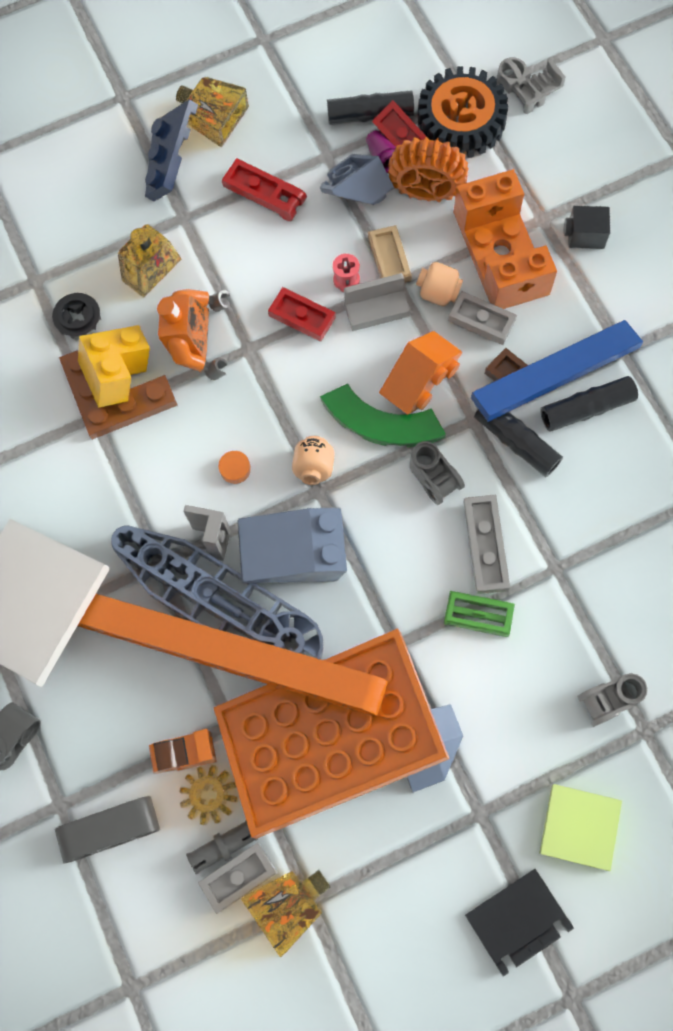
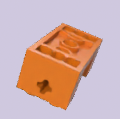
(491, 217)

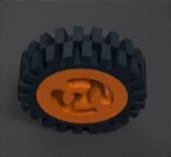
(478, 124)

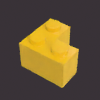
(109, 361)

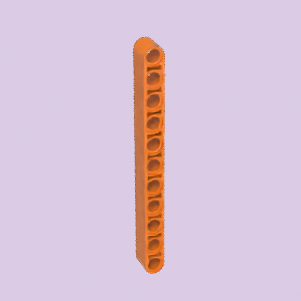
(236, 654)

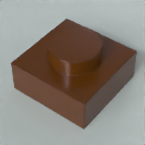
(504, 365)

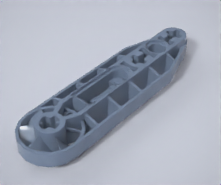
(202, 588)

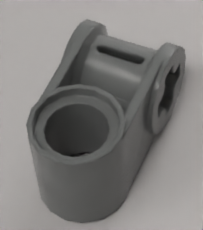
(438, 477)
(16, 731)

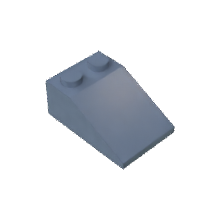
(292, 546)

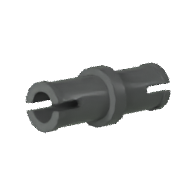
(220, 847)

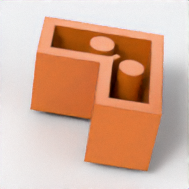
(418, 369)

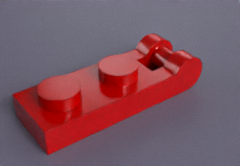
(264, 189)

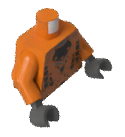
(185, 328)

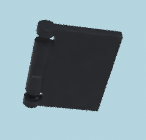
(518, 921)

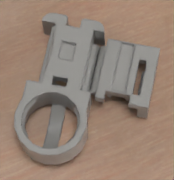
(533, 89)

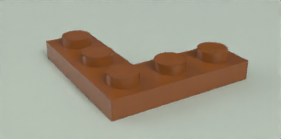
(143, 400)

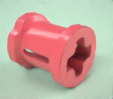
(340, 271)

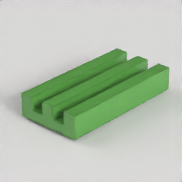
(478, 626)

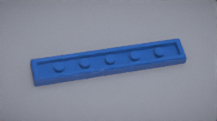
(556, 370)

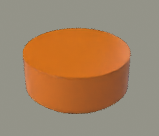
(234, 467)

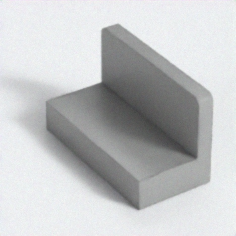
(376, 302)
(213, 525)

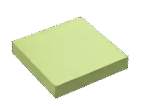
(580, 827)

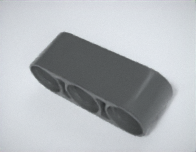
(107, 829)

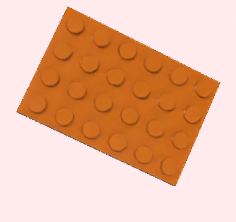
(310, 755)

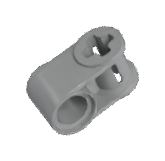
(608, 701)

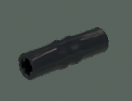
(367, 107)
(589, 403)
(523, 442)

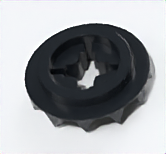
(76, 304)

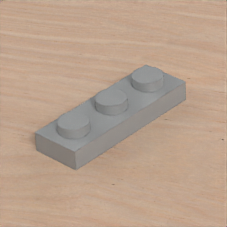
(486, 544)

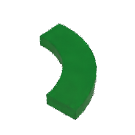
(381, 426)

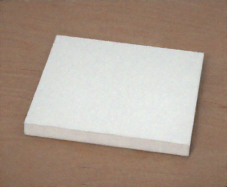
(41, 598)

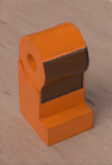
(183, 752)

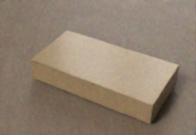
(389, 253)

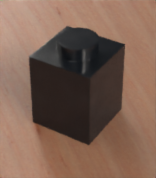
(588, 227)

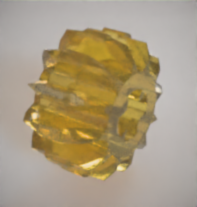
(214, 805)

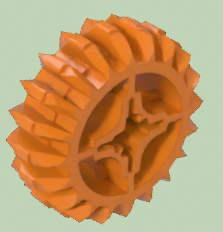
(427, 169)

